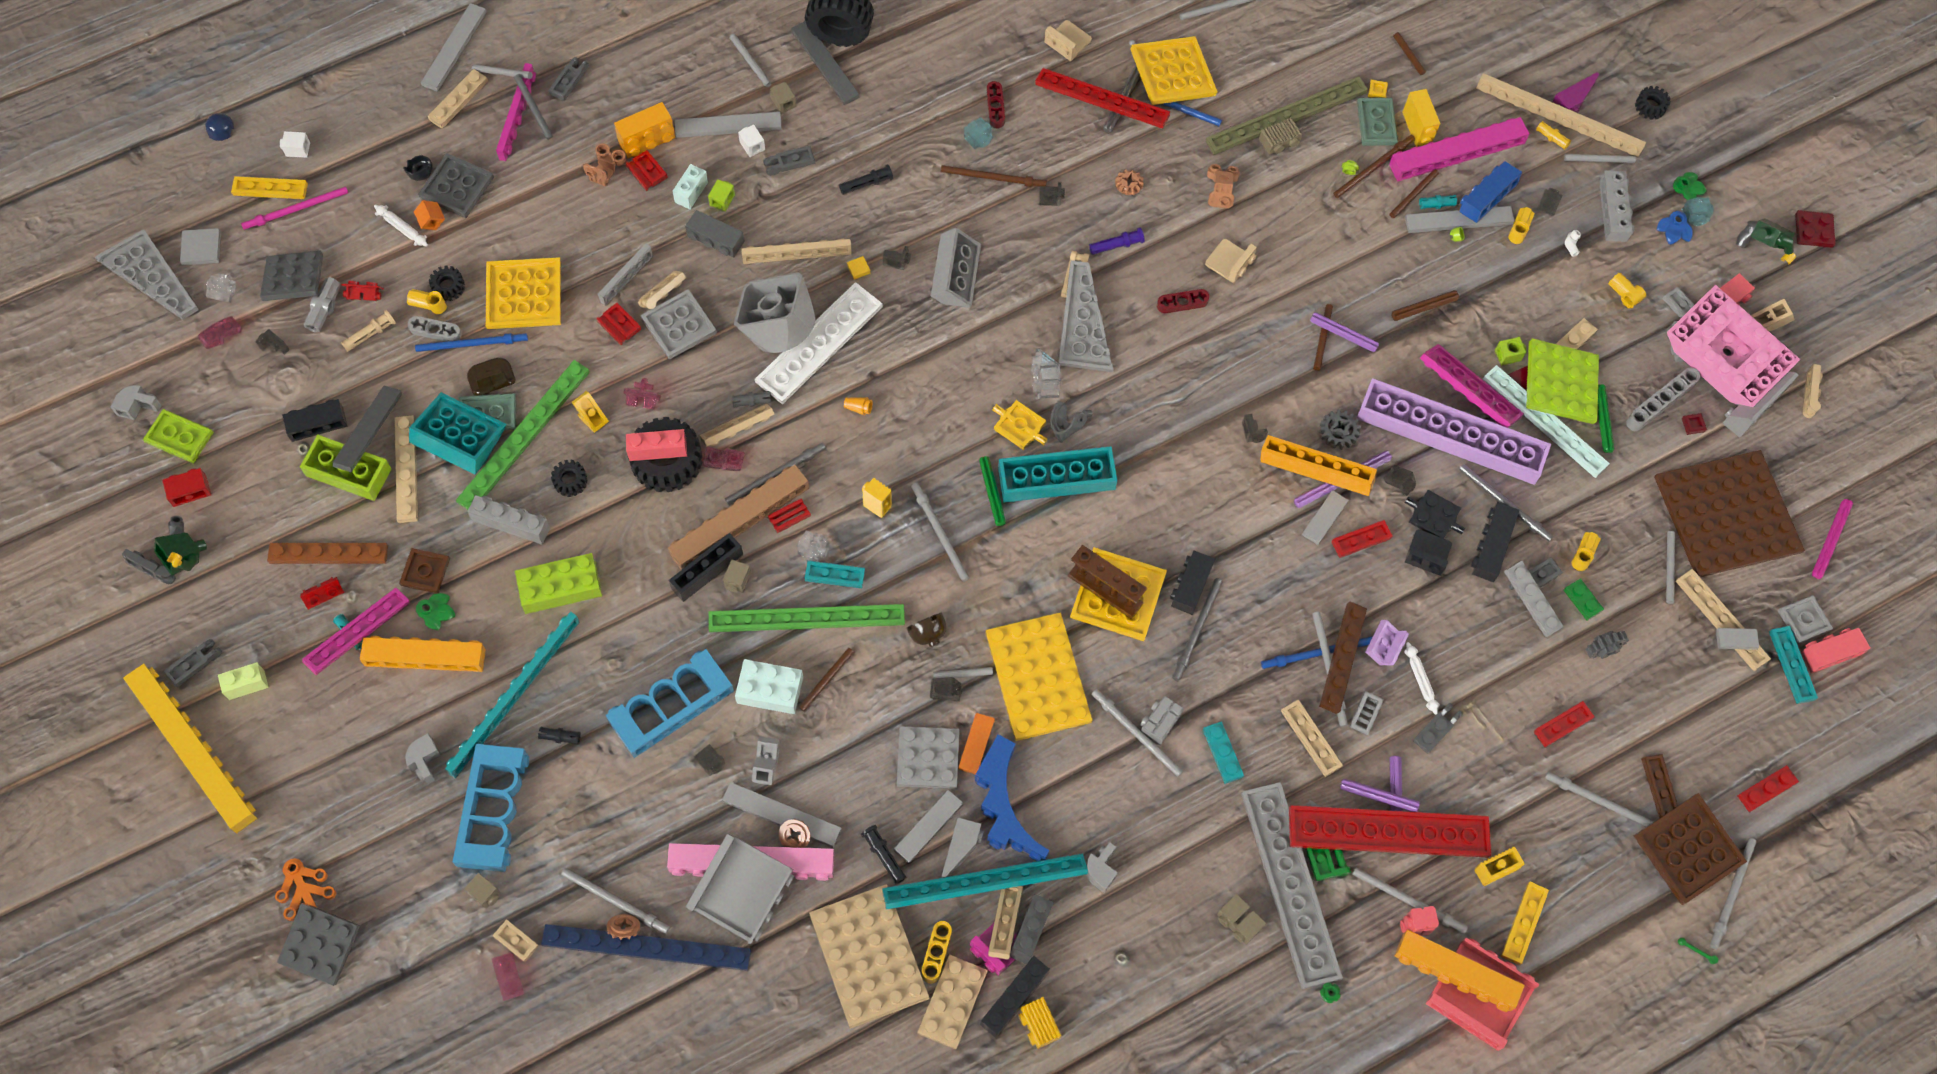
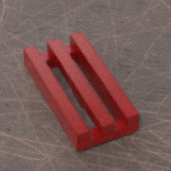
(786, 509)

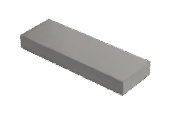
(1325, 517)

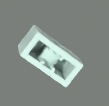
(690, 186)

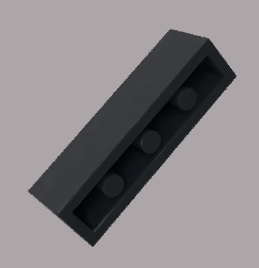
(1495, 541)
(705, 567)
(1014, 997)

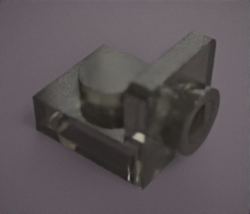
(1051, 195)
(1549, 201)
(895, 259)
(271, 339)
(1251, 430)
(1401, 479)
(945, 688)
(710, 760)

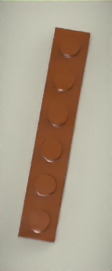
(327, 553)

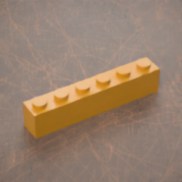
(1318, 465)
(423, 654)
(1459, 971)

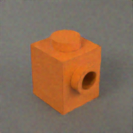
(429, 215)

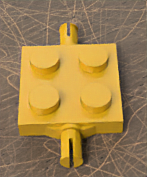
(1019, 425)

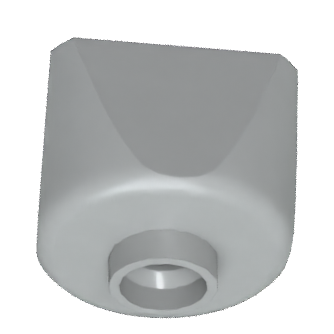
(776, 312)

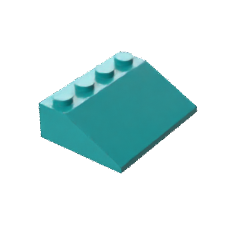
(456, 433)

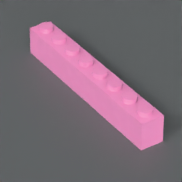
(804, 861)

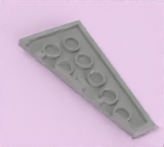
(145, 268)
(1083, 331)

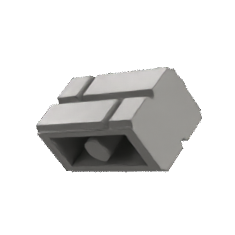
(1162, 719)

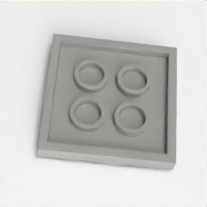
(678, 324)
(928, 757)

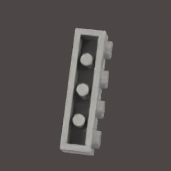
(1616, 206)
(508, 519)

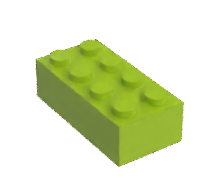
(363, 481)
(558, 583)

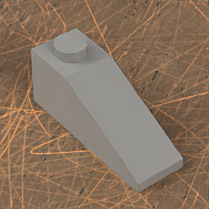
(962, 844)

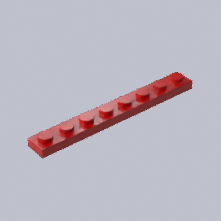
(1102, 98)

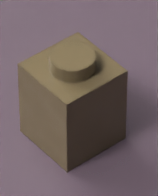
(783, 97)
(736, 576)
(482, 891)

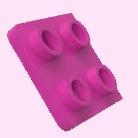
(980, 948)

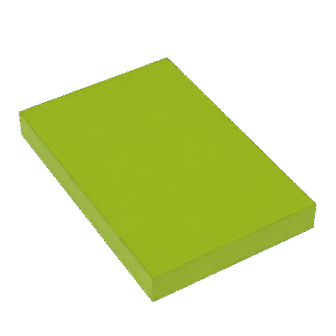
(178, 436)

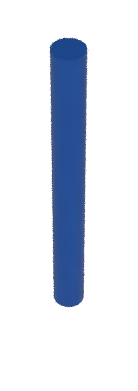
(1195, 113)

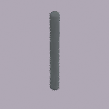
(533, 106)

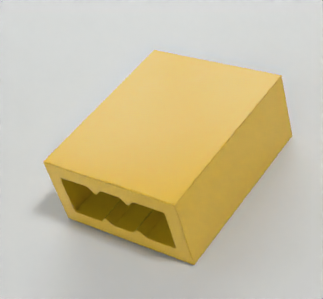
(1421, 117)

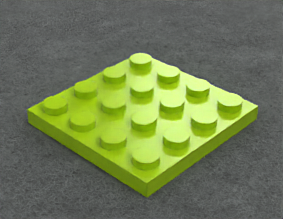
(1562, 381)

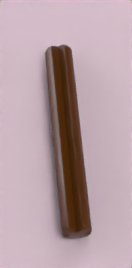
(1425, 305)

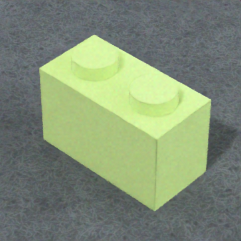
(243, 681)

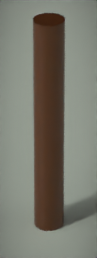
(1409, 53)

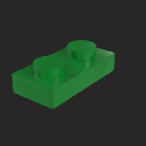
(1583, 599)

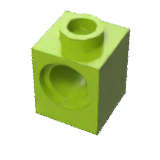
(721, 195)
(1506, 356)

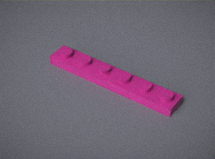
(514, 117)
(355, 631)

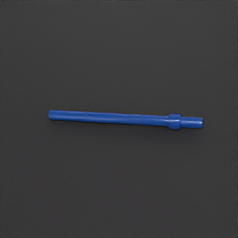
(508, 338)
(1282, 660)

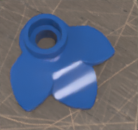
(1675, 230)

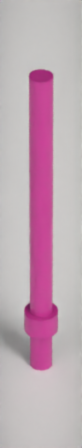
(260, 220)

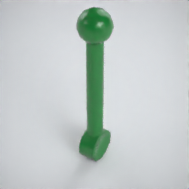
(1712, 959)

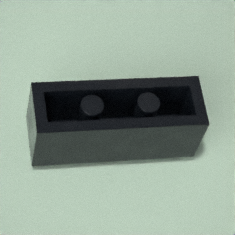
(314, 420)
(1192, 582)

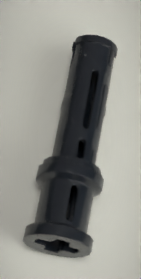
(874, 177)
(879, 847)

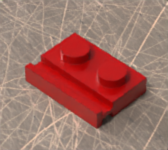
(646, 170)
(619, 323)

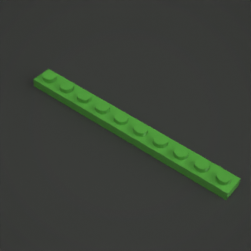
(524, 434)
(806, 618)

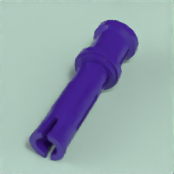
(1125, 239)

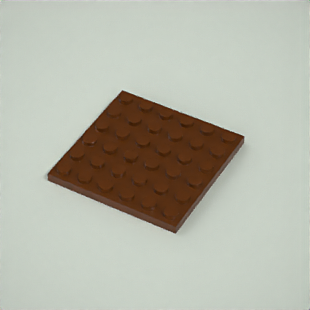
(1729, 513)

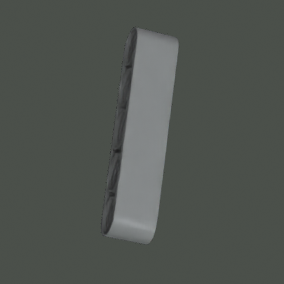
(1656, 402)

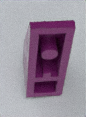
(1574, 96)

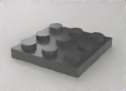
(456, 185)
(291, 275)
(318, 944)

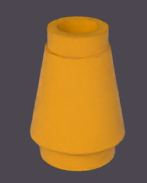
(860, 405)

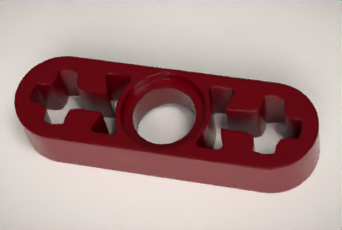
(992, 110)
(1189, 295)

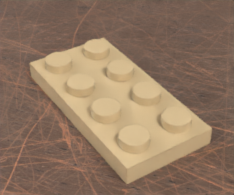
(952, 1002)

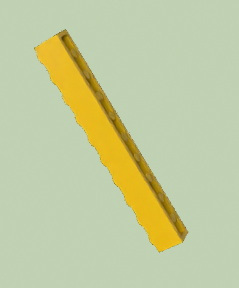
(190, 748)

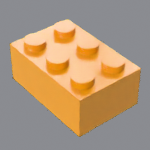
(644, 130)

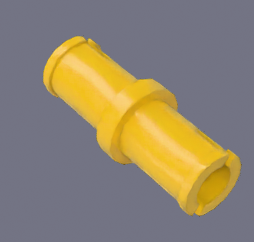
(1553, 135)

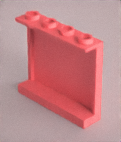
(1475, 1015)

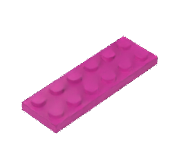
(1471, 386)

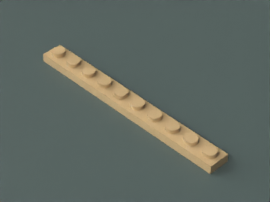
(1561, 115)

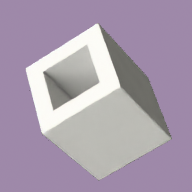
(751, 140)
(295, 144)

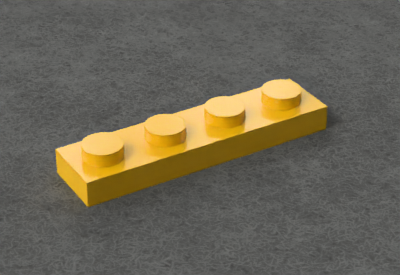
(269, 187)
(1524, 923)

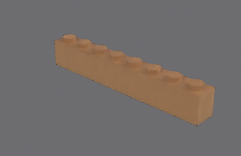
(740, 516)

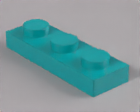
(834, 574)
(1223, 752)

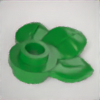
(1689, 186)
(438, 610)

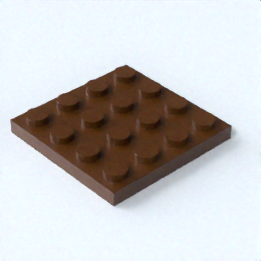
(1690, 849)

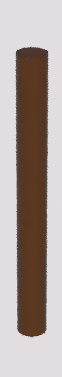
(1413, 194)
(1322, 340)
(826, 679)

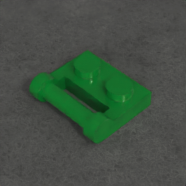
(1323, 865)

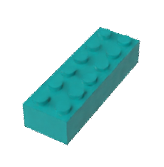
(1057, 474)

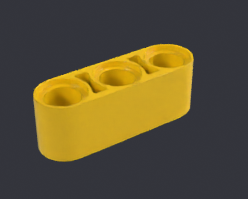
(936, 942)

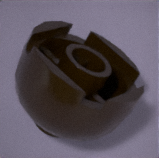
(928, 630)

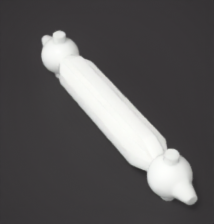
(401, 225)
(1422, 678)

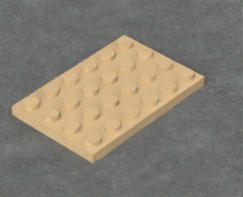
(868, 957)

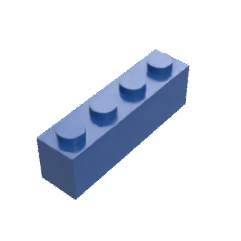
(1490, 191)

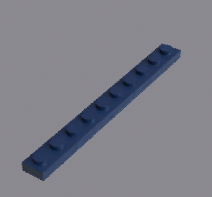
(647, 947)

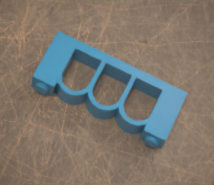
(701, 665)
(495, 856)

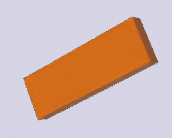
(976, 743)

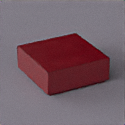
(1694, 424)

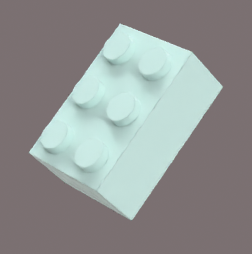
(769, 686)

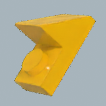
(589, 412)

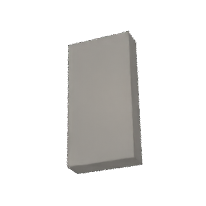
(1737, 638)

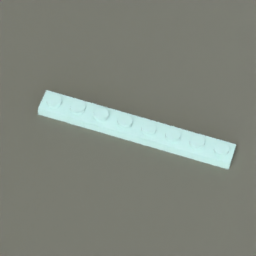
(1547, 423)

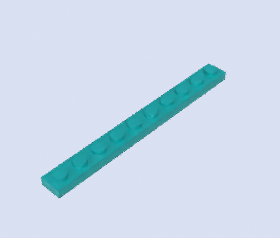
(508, 699)
(984, 881)

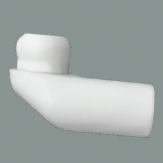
(1570, 242)

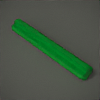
(1604, 420)
(992, 491)

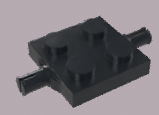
(1434, 514)

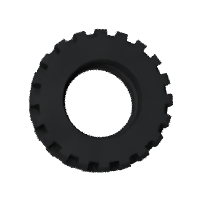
(840, 20)
(675, 474)

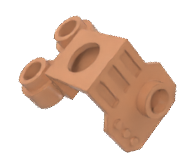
(606, 163)
(1222, 194)

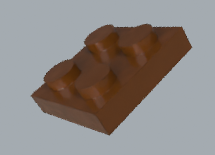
(424, 570)

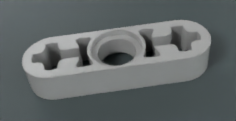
(428, 323)

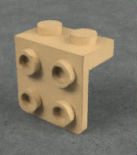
(1067, 39)
(1231, 260)

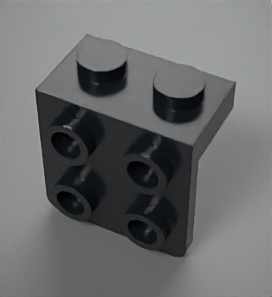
(1428, 552)

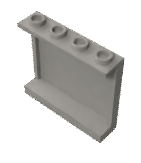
(740, 888)

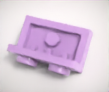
(1386, 643)

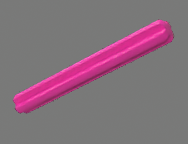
(1832, 538)

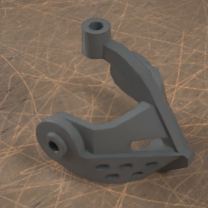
(1059, 420)

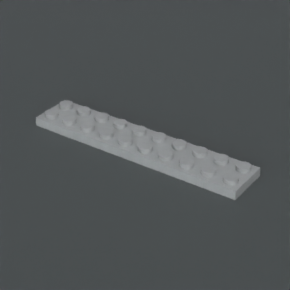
(1291, 887)

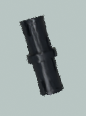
(559, 735)

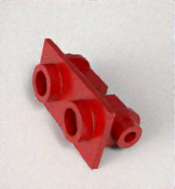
(354, 290)
(318, 595)

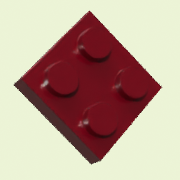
(1815, 228)

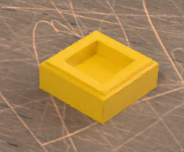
(1377, 89)
(858, 267)

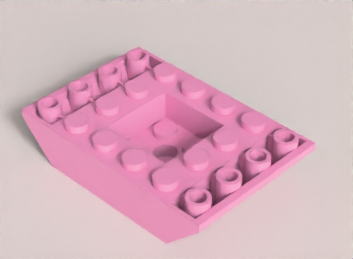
(1756, 355)

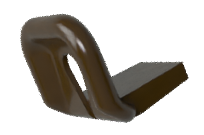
(490, 376)

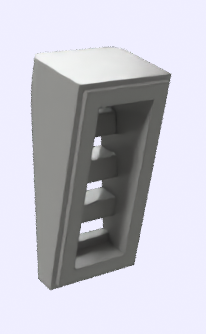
(1373, 698)

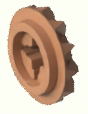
(1135, 186)
(786, 830)
(615, 925)

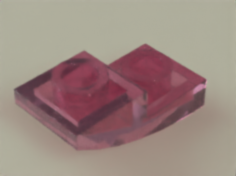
(215, 334)
(723, 460)
(507, 976)

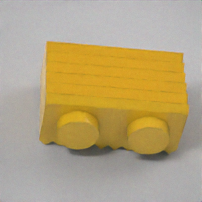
(877, 497)
(1499, 866)
(1039, 1022)

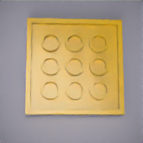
(1173, 70)
(523, 293)
(1097, 612)

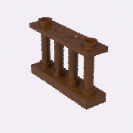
(1107, 582)

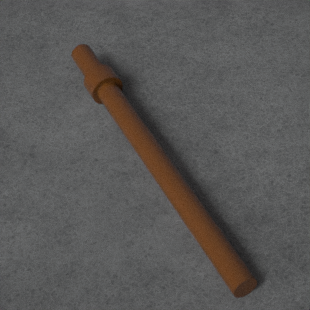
(1399, 146)
(1028, 180)

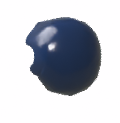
(219, 126)

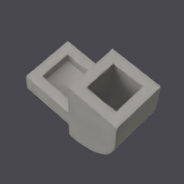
(131, 399)
(419, 754)
(766, 760)
(1098, 871)

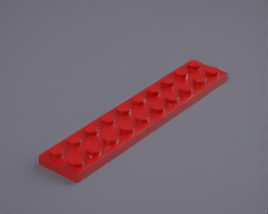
(1389, 831)

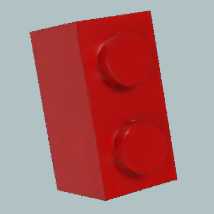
(186, 487)

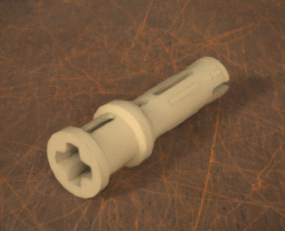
(376, 326)

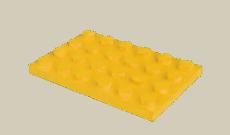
(1038, 676)

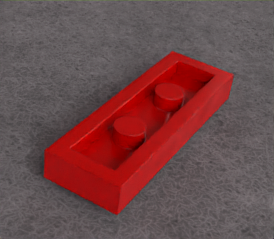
(1362, 538)
(1563, 724)
(1768, 788)

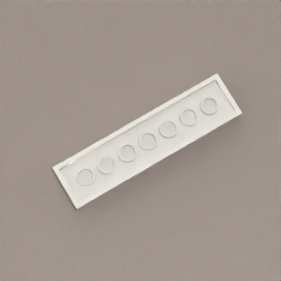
(829, 334)

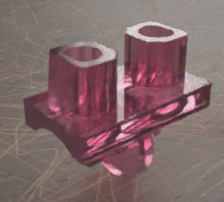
(633, 395)

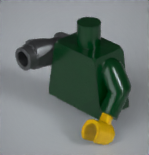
(1769, 234)
(178, 549)

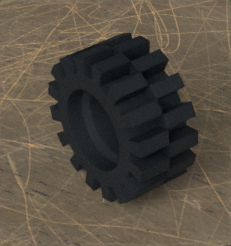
(1648, 109)
(444, 274)
(572, 467)

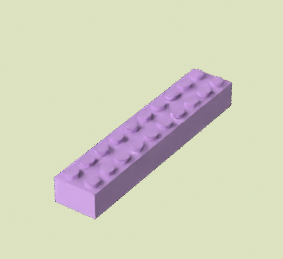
(1454, 431)

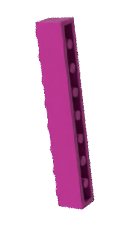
(1458, 148)

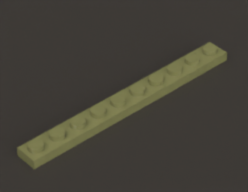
(1297, 111)

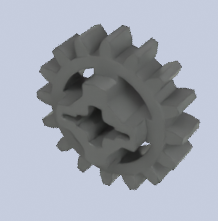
(1340, 428)
(1607, 644)

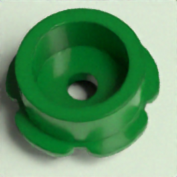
(1324, 992)

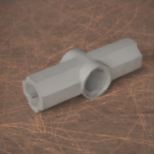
(322, 304)

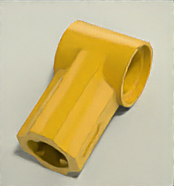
(1521, 225)
(1630, 294)
(426, 300)
(1586, 551)

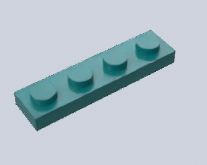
(1793, 665)

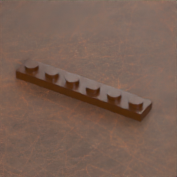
(1343, 657)

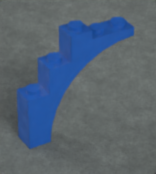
(996, 804)

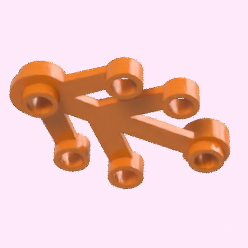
(303, 889)

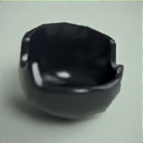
(419, 168)

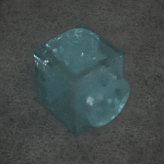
(978, 133)
(1698, 211)

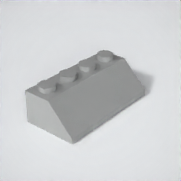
(956, 269)
(1743, 417)

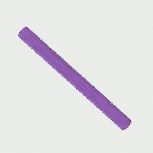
(1326, 488)

